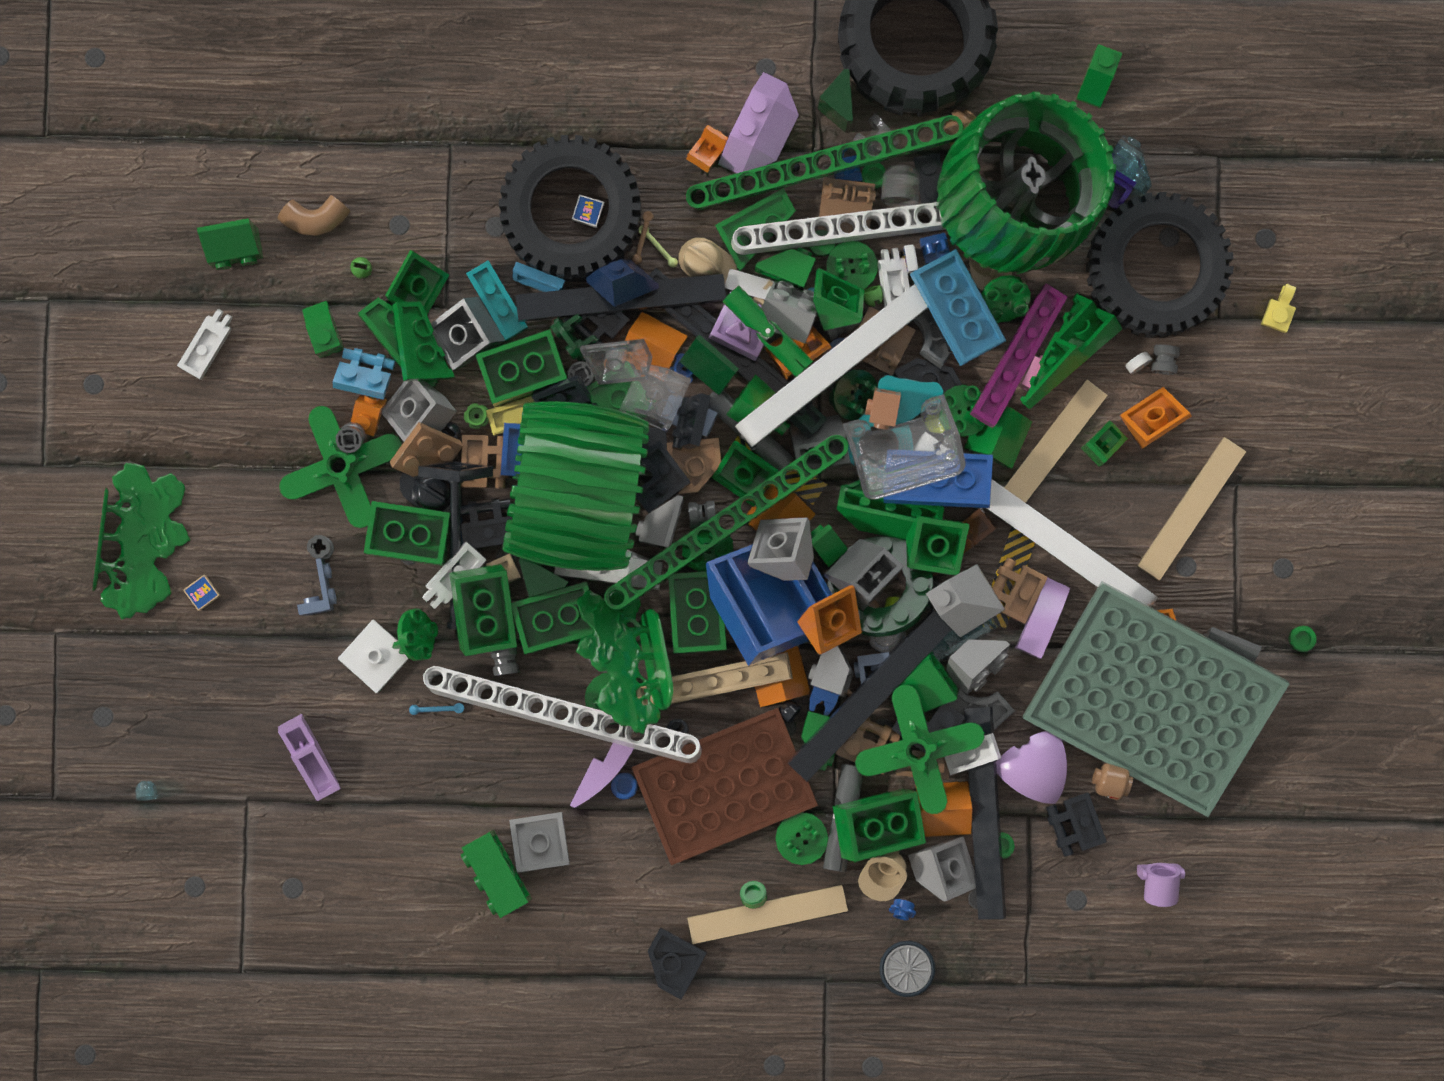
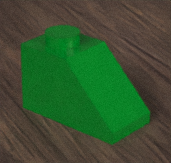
(1099, 75)
(788, 266)
(322, 330)

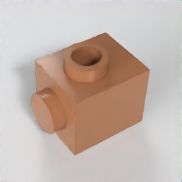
(883, 408)

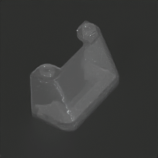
(906, 454)

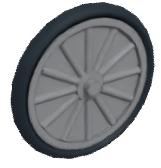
(907, 968)

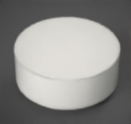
(1138, 362)

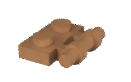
(477, 451)
(1023, 593)
(857, 744)

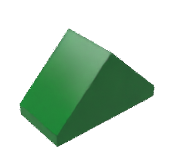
(1104, 443)

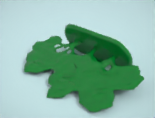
(143, 536)
(615, 650)

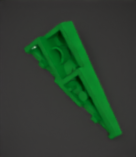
(1080, 337)

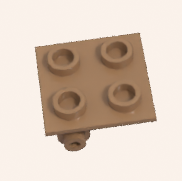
(844, 198)
(890, 352)

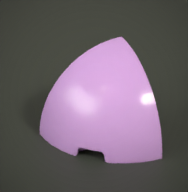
(1036, 768)

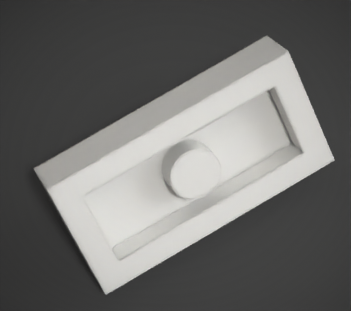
(985, 753)

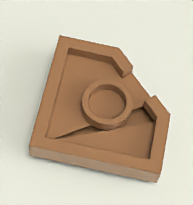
(425, 447)
(697, 463)

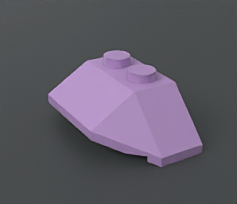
(760, 127)

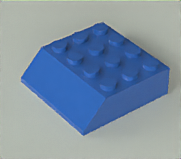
(759, 607)

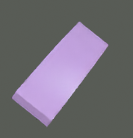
(1043, 619)
(308, 757)
(601, 773)

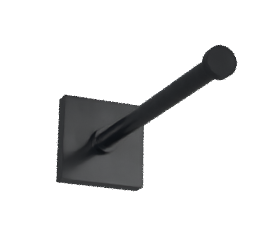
(455, 474)

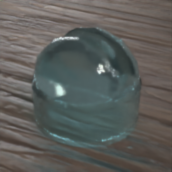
(146, 791)

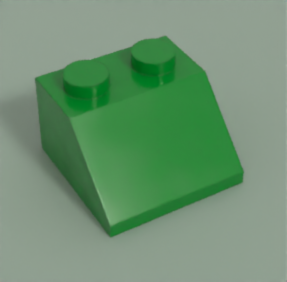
(231, 243)

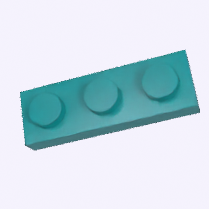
(496, 300)

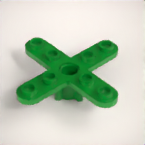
(347, 483)
(936, 743)

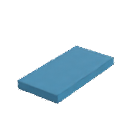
(958, 307)

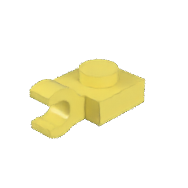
(1280, 313)

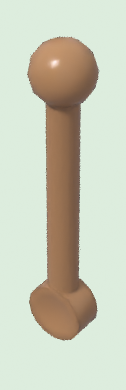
(648, 217)

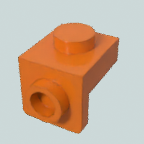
(707, 149)
(368, 413)

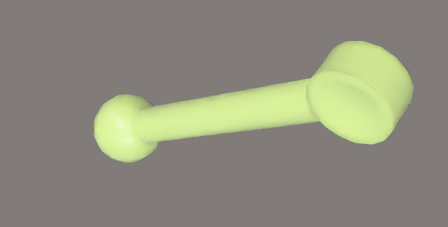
(672, 262)

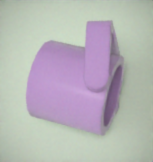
(1161, 883)

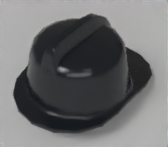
(426, 492)

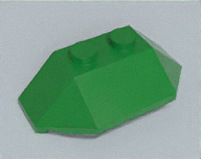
(881, 517)

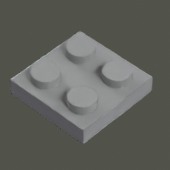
(539, 842)

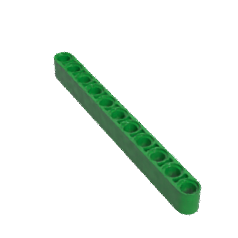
(811, 162)
(734, 511)

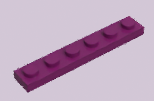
(1018, 355)

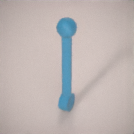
(458, 708)

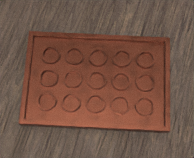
(728, 791)

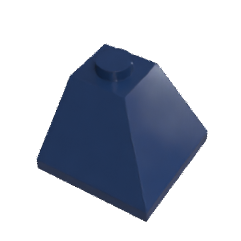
(621, 281)

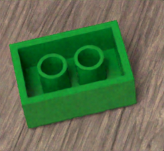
(521, 368)
(408, 533)
(483, 609)
(694, 616)
(551, 619)
(879, 824)
(495, 874)

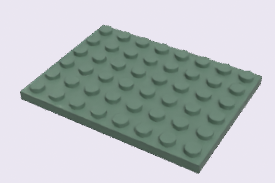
(1155, 699)

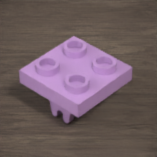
(735, 335)

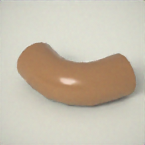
(313, 221)

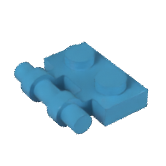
(360, 379)

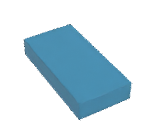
(536, 278)

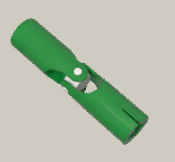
(753, 317)

